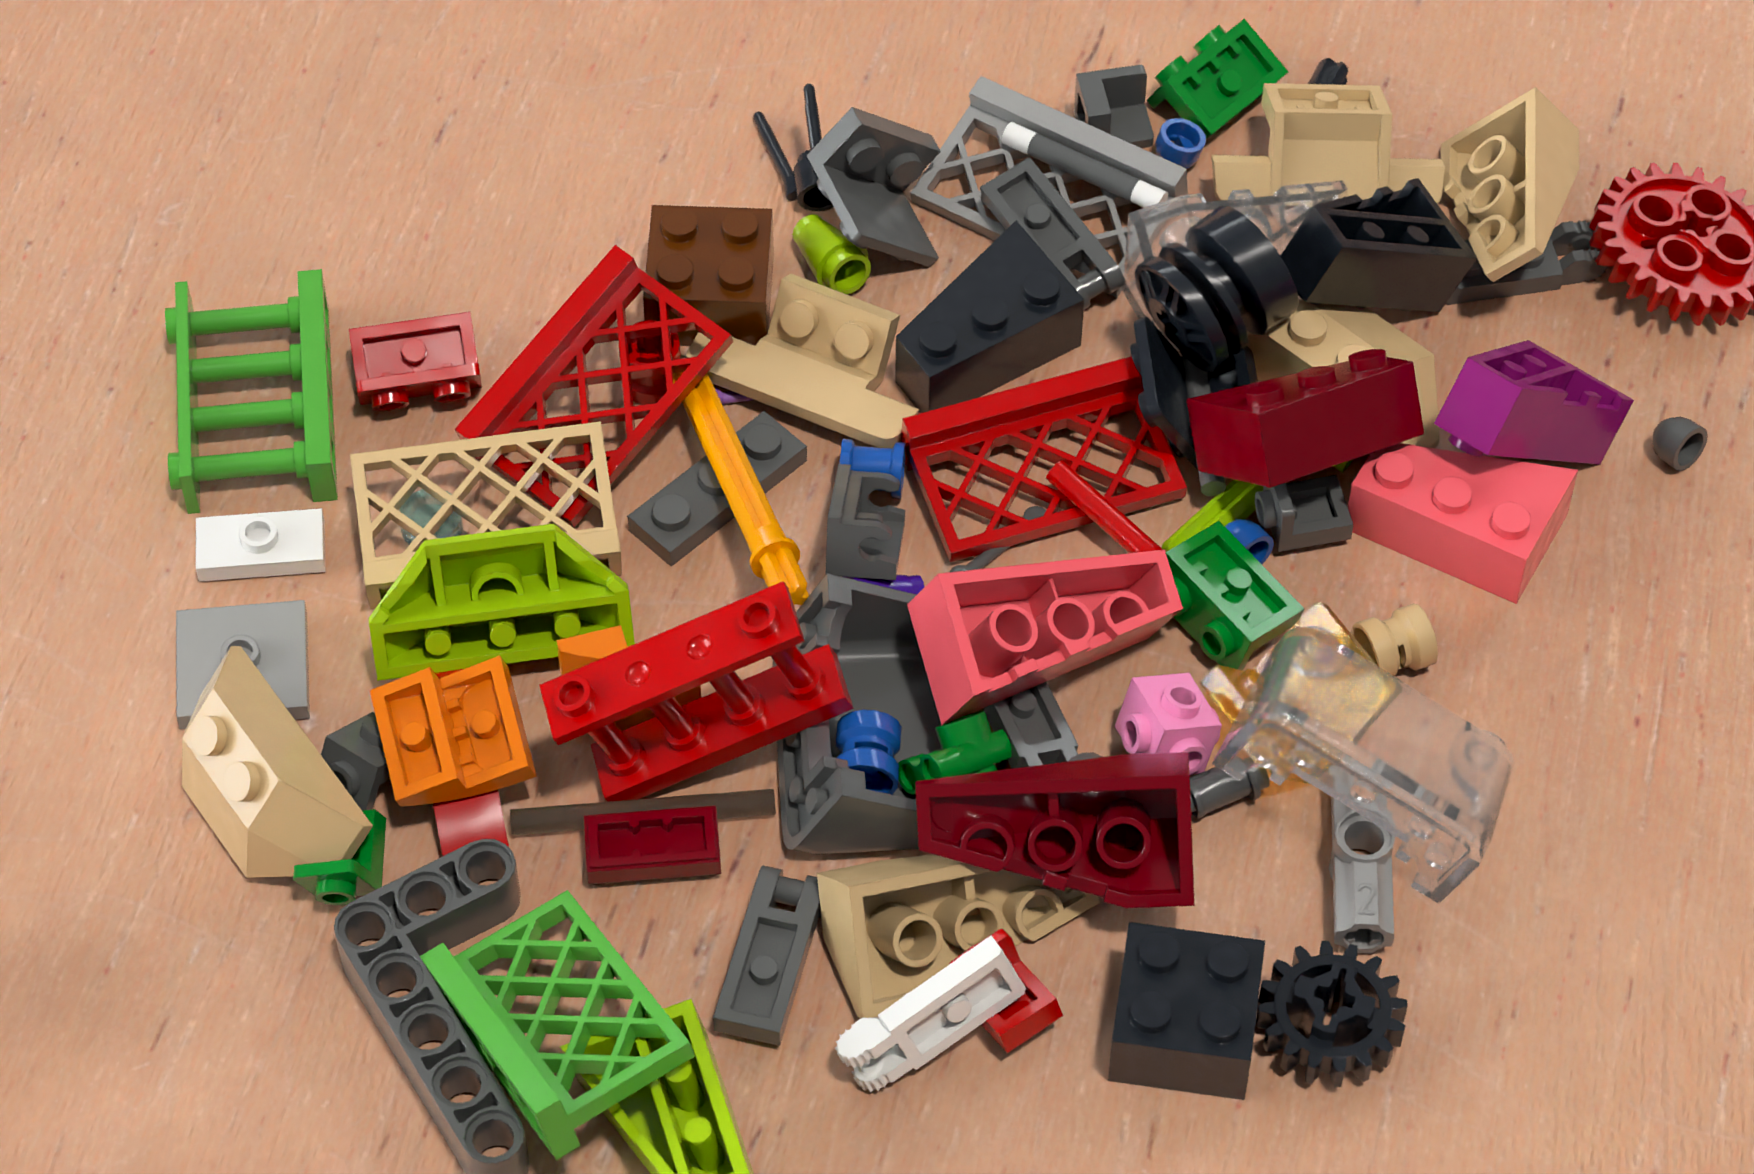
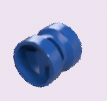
(869, 743)

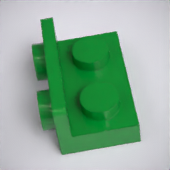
(1220, 79)
(1228, 597)

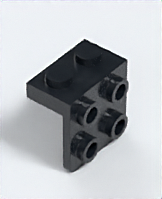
(1164, 384)

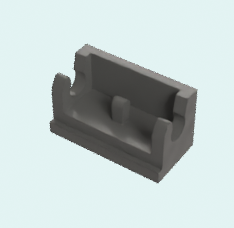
(860, 535)

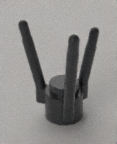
(801, 181)

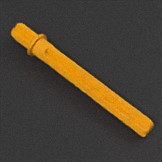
(772, 553)

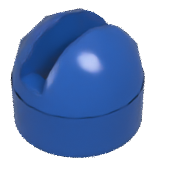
(1187, 144)
(1252, 537)

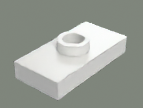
(260, 544)

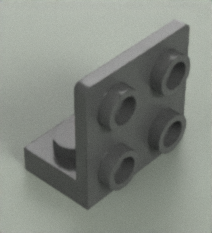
(863, 173)

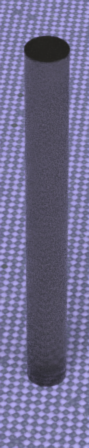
(571, 817)

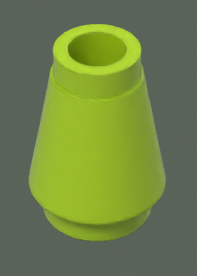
(831, 255)

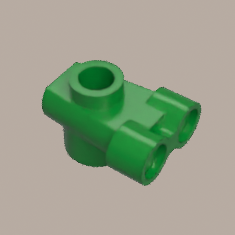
(966, 749)

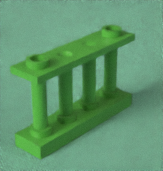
(307, 409)

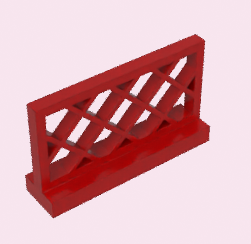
(564, 344)
(1014, 419)

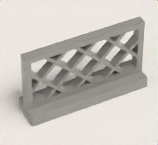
(991, 111)

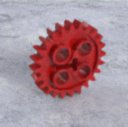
(1678, 242)

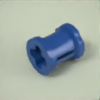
(876, 460)

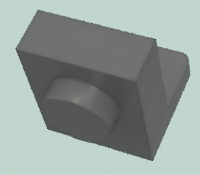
(1304, 513)
(358, 759)

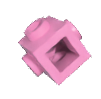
(1168, 717)

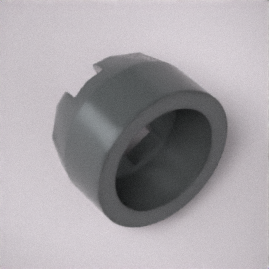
(1679, 442)

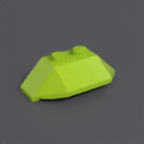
(493, 598)

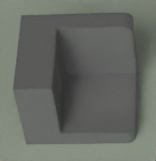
(1115, 103)

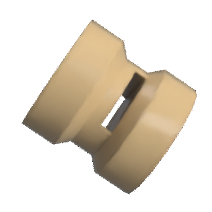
(1399, 641)

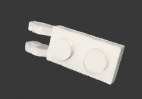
(930, 1017)

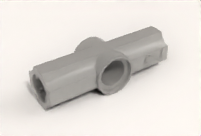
(1361, 881)

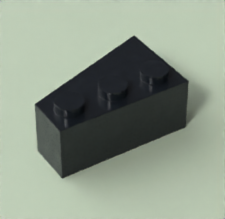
(989, 325)

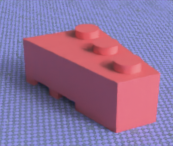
(1462, 512)

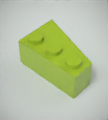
(684, 1116)

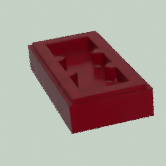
(652, 844)

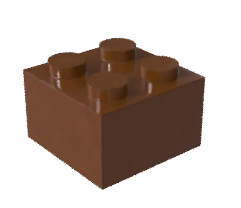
(716, 264)

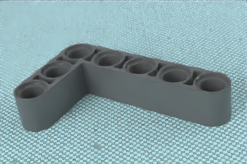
(424, 1012)

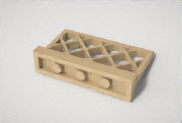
(383, 570)

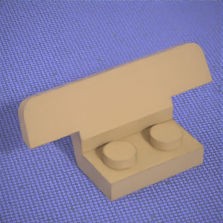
(1325, 137)
(819, 362)

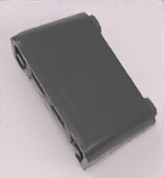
(876, 645)

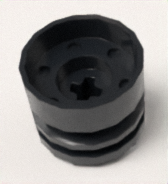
(1217, 288)

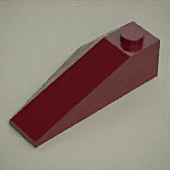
(1082, 825)

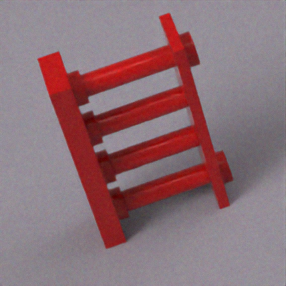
(711, 728)

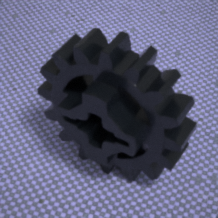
(1360, 1032)

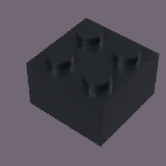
(1186, 1011)

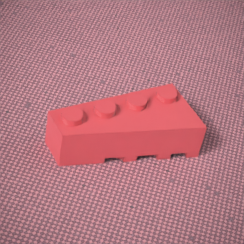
(1028, 623)

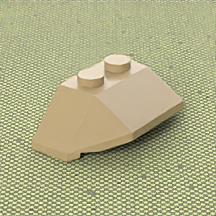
(1333, 332)
(264, 778)

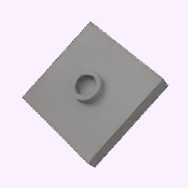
(270, 635)

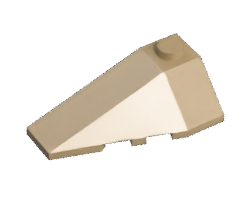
(1512, 180)
(913, 915)

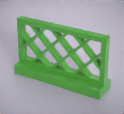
(516, 1057)

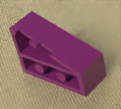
(1531, 407)

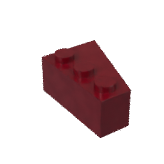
(1306, 419)

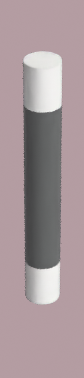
(1082, 166)

